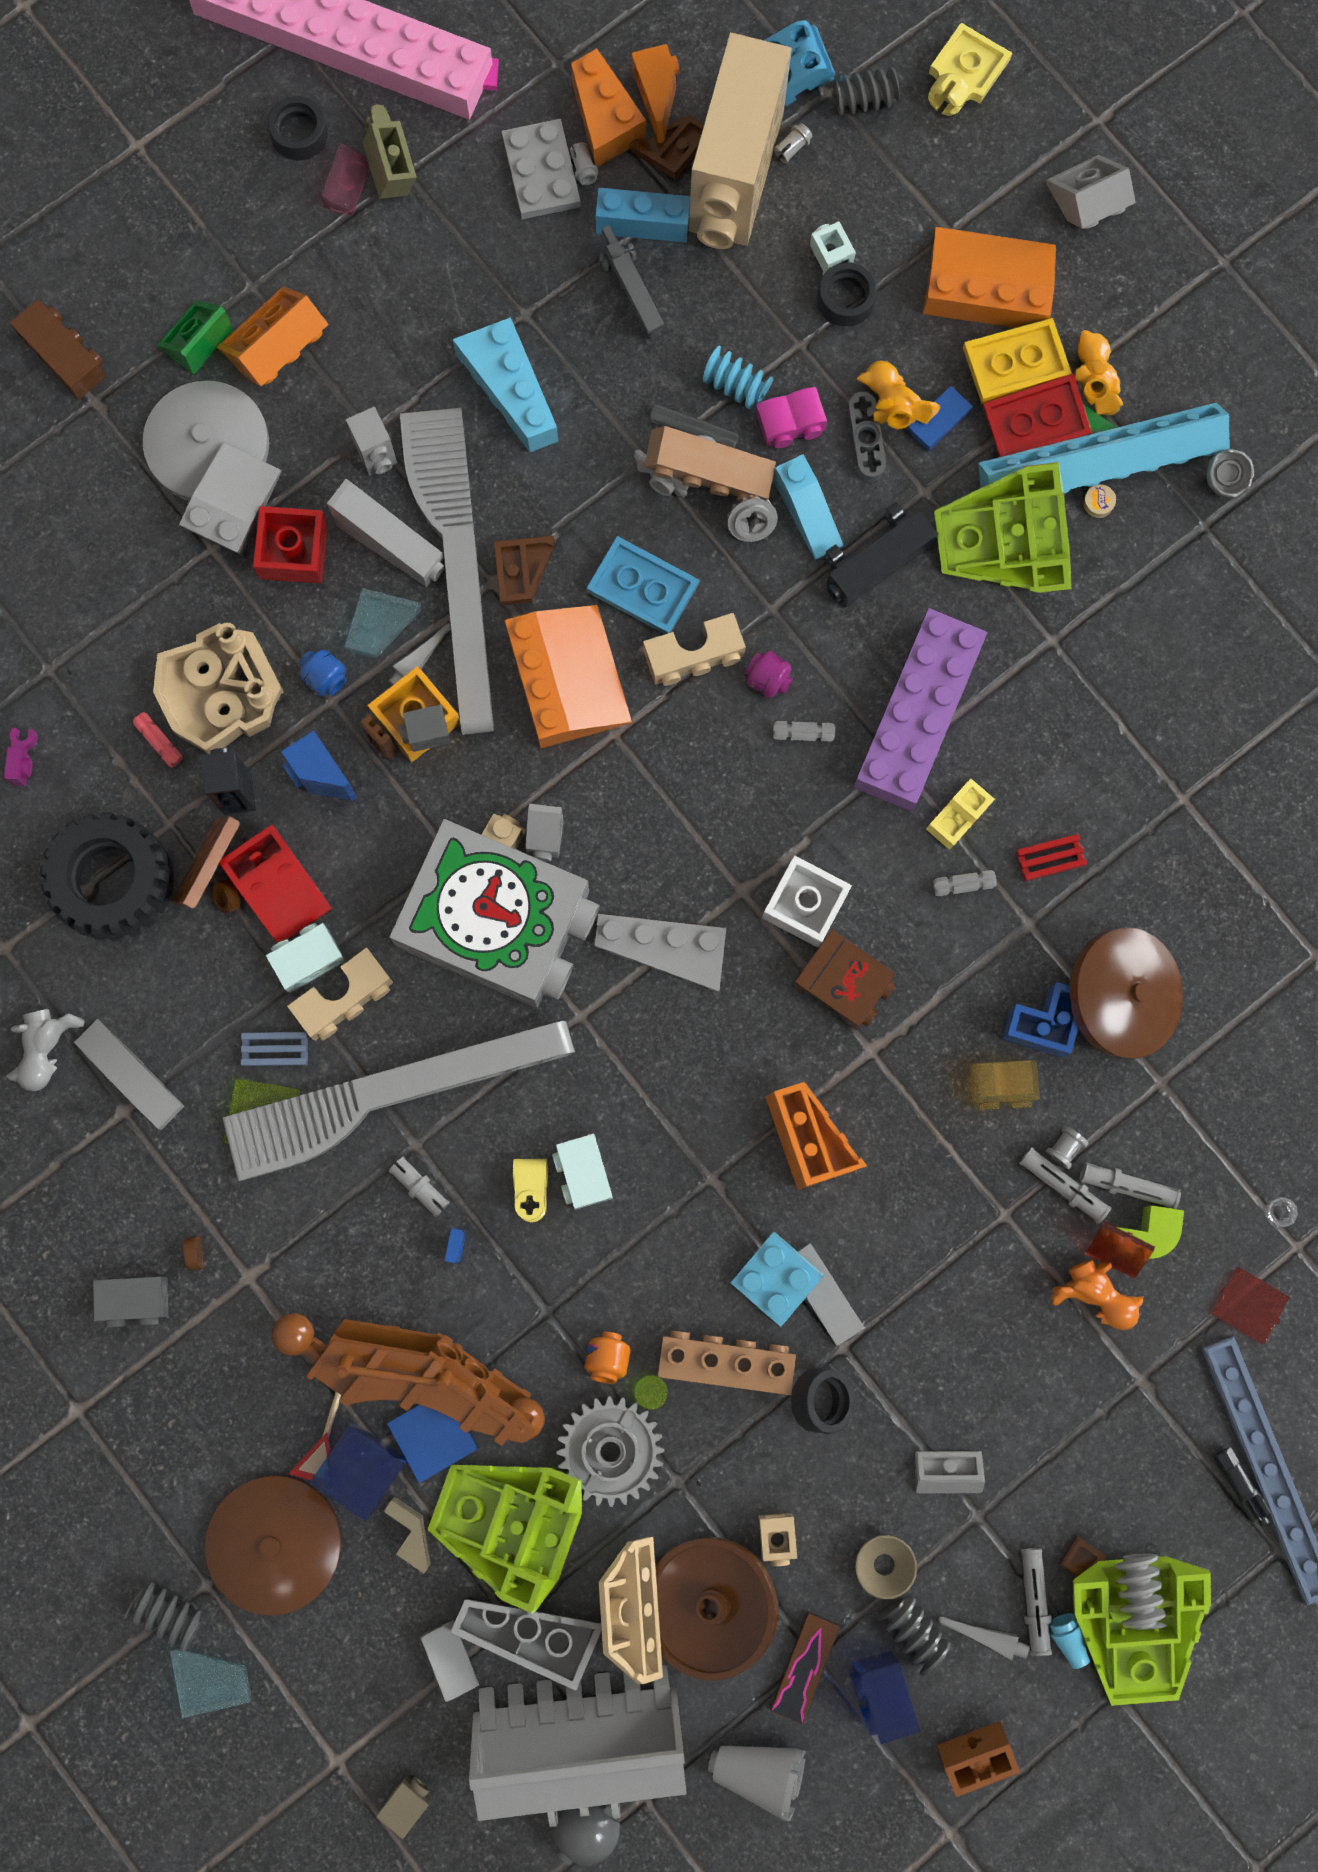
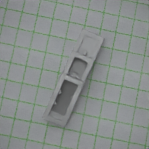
(129, 1074)

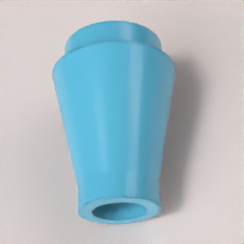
(1070, 1640)

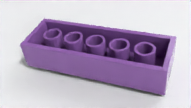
(920, 710)

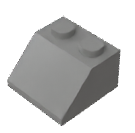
(1092, 191)

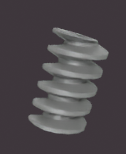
(1140, 1591)

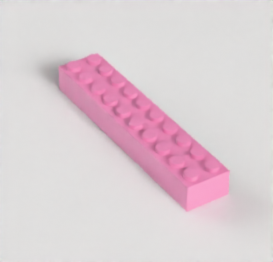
(366, 44)

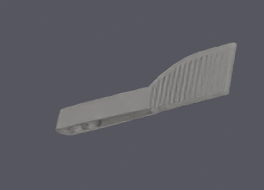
(441, 487)
(315, 1122)

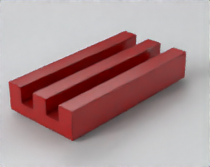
(1077, 850)

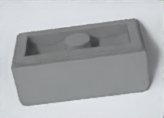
(949, 1472)
(449, 1661)

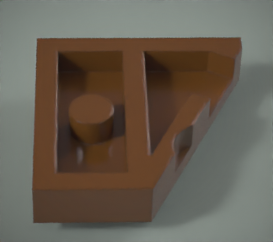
(677, 149)
(521, 567)

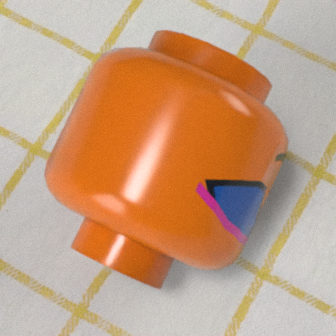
(607, 1358)

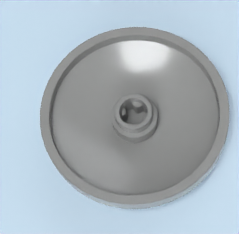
(192, 426)

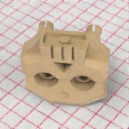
(195, 699)

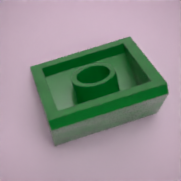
(196, 335)

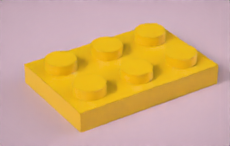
(1016, 359)

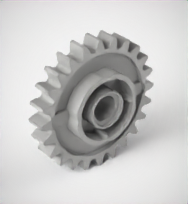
(611, 1424)

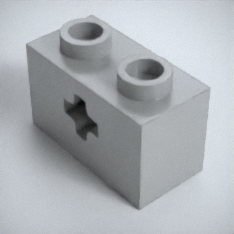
(372, 441)

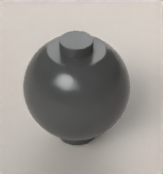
(586, 1838)

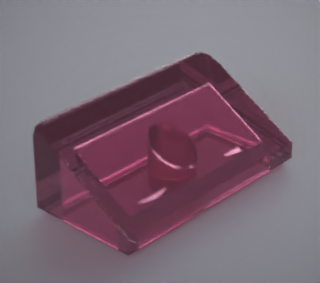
(345, 180)

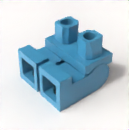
(808, 60)

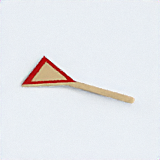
(319, 1452)

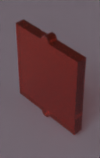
(1120, 1249)
(1250, 1305)

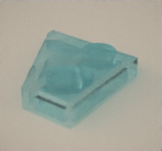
(379, 621)
(208, 1683)

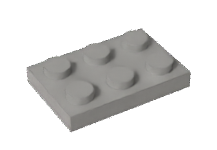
(541, 169)

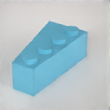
(505, 374)

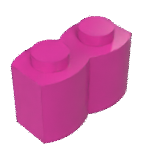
(791, 417)

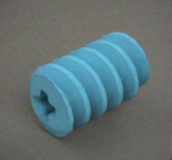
(736, 379)

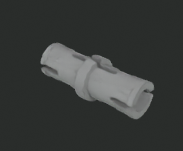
(418, 1186)

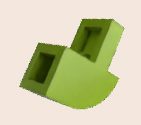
(1160, 1228)

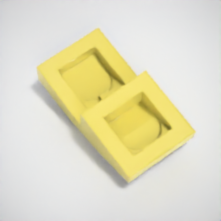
(960, 814)

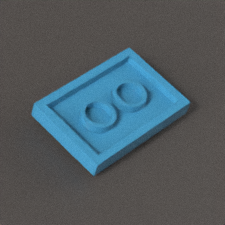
(642, 586)

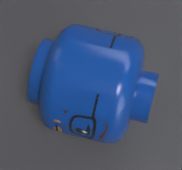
(322, 672)

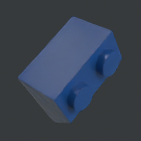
(314, 767)

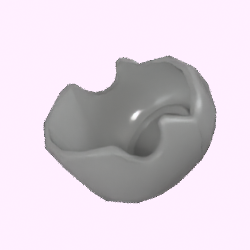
(1230, 473)

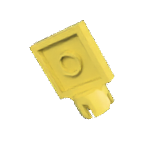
(965, 69)

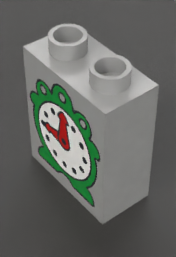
(494, 915)

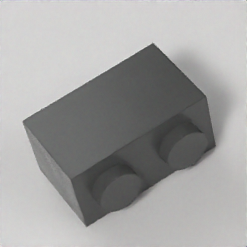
(130, 1299)

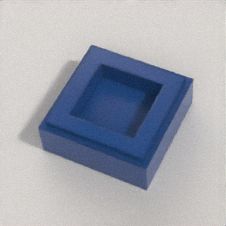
(455, 1245)

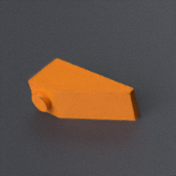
(656, 80)

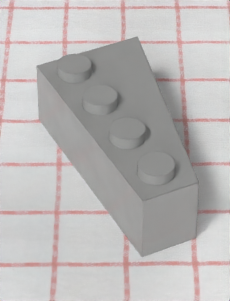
(538, 1640)

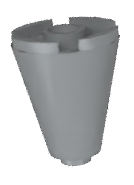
(761, 1775)

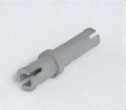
(1116, 1181)
(1076, 1194)
(1040, 1643)

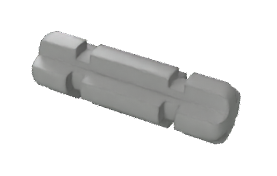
(803, 731)
(964, 883)

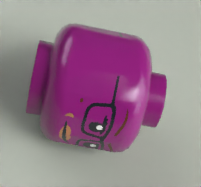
(769, 674)

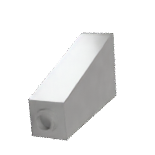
(385, 534)

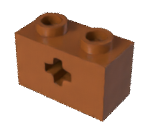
(978, 1759)

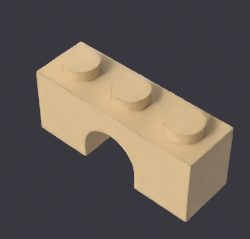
(671, 662)
(366, 982)

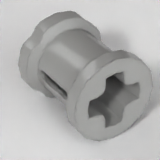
(1066, 1147)

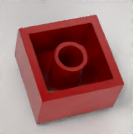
(290, 544)

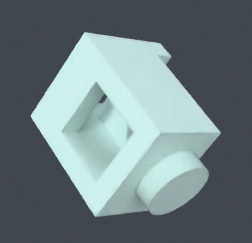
(832, 238)

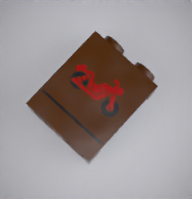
(846, 979)

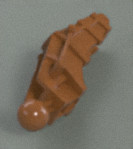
(412, 1367)

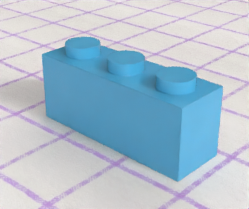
(643, 214)

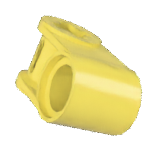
(530, 1181)

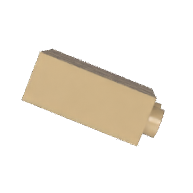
(738, 141)

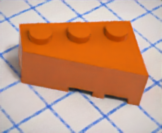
(605, 108)
(810, 1138)

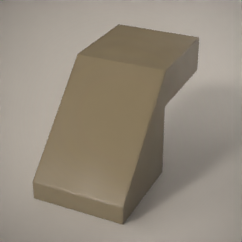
(415, 1547)

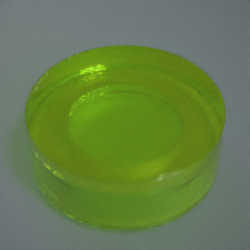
(651, 1392)

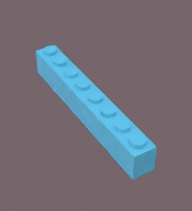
(1124, 449)

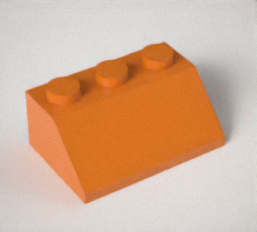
(273, 336)

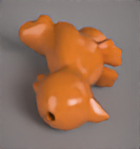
(1095, 1288)

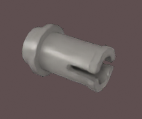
(793, 142)
(585, 171)

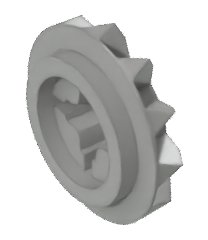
(759, 527)

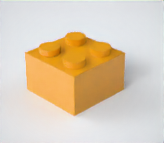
(406, 695)

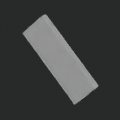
(830, 1302)

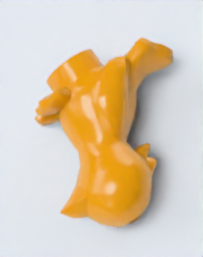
(1097, 377)
(897, 402)

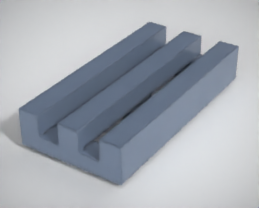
(246, 1049)

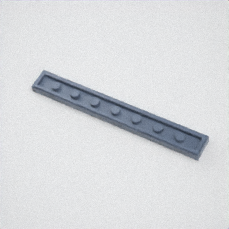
(1266, 1464)

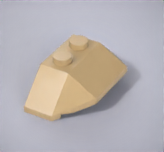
(632, 1612)

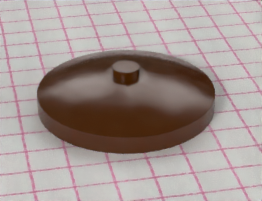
(1126, 993)
(273, 1545)
(714, 1608)

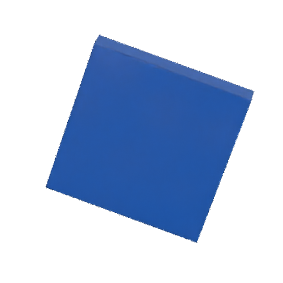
(430, 1440)

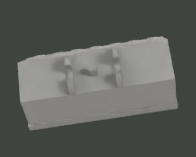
(576, 1749)

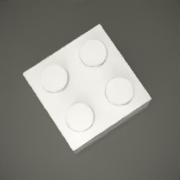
(806, 901)

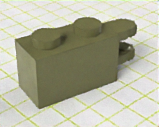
(388, 154)

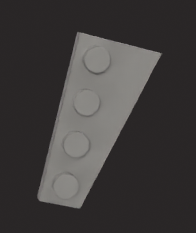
(668, 947)

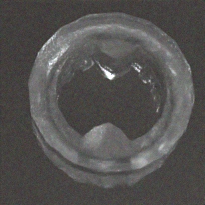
(1284, 1222)

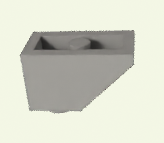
(544, 831)

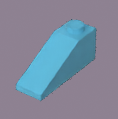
(807, 505)

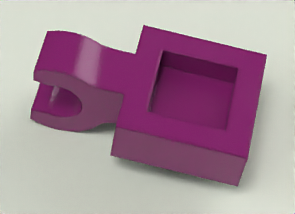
(18, 763)

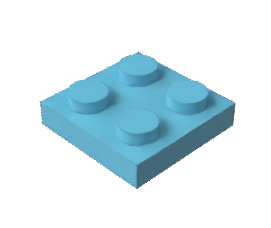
(777, 1279)

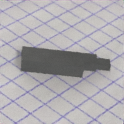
(633, 285)

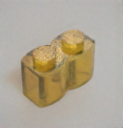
(1004, 1083)

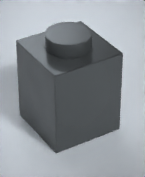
(425, 728)

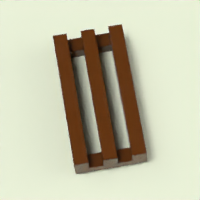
(377, 738)

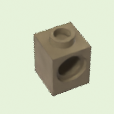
(405, 1806)

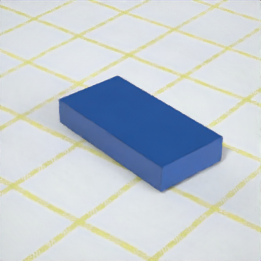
(952, 410)

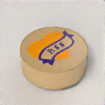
(1099, 501)

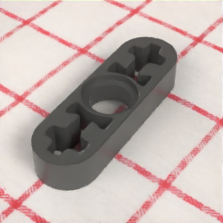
(860, 449)

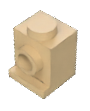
(505, 830)
(777, 1523)

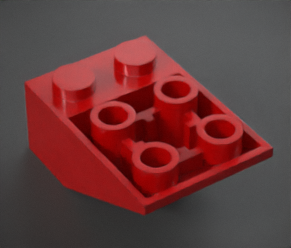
(275, 884)

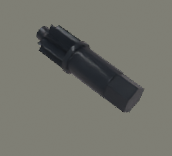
(1247, 1494)

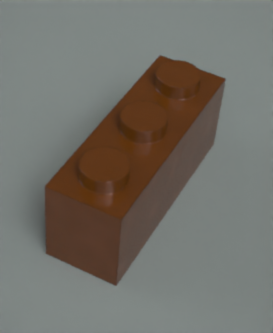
(59, 348)

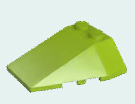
(1009, 532)
(510, 1526)
(1145, 1662)

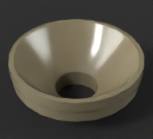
(901, 1576)

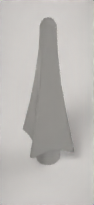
(419, 656)
(1001, 1642)

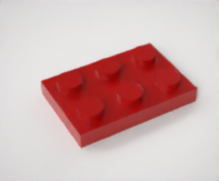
(1037, 416)

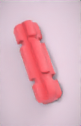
(157, 739)

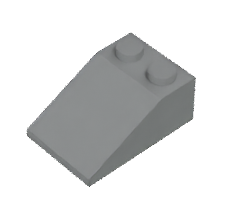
(229, 498)

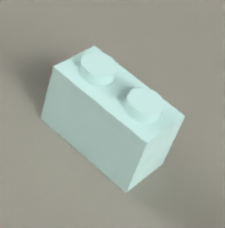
(305, 957)
(583, 1172)

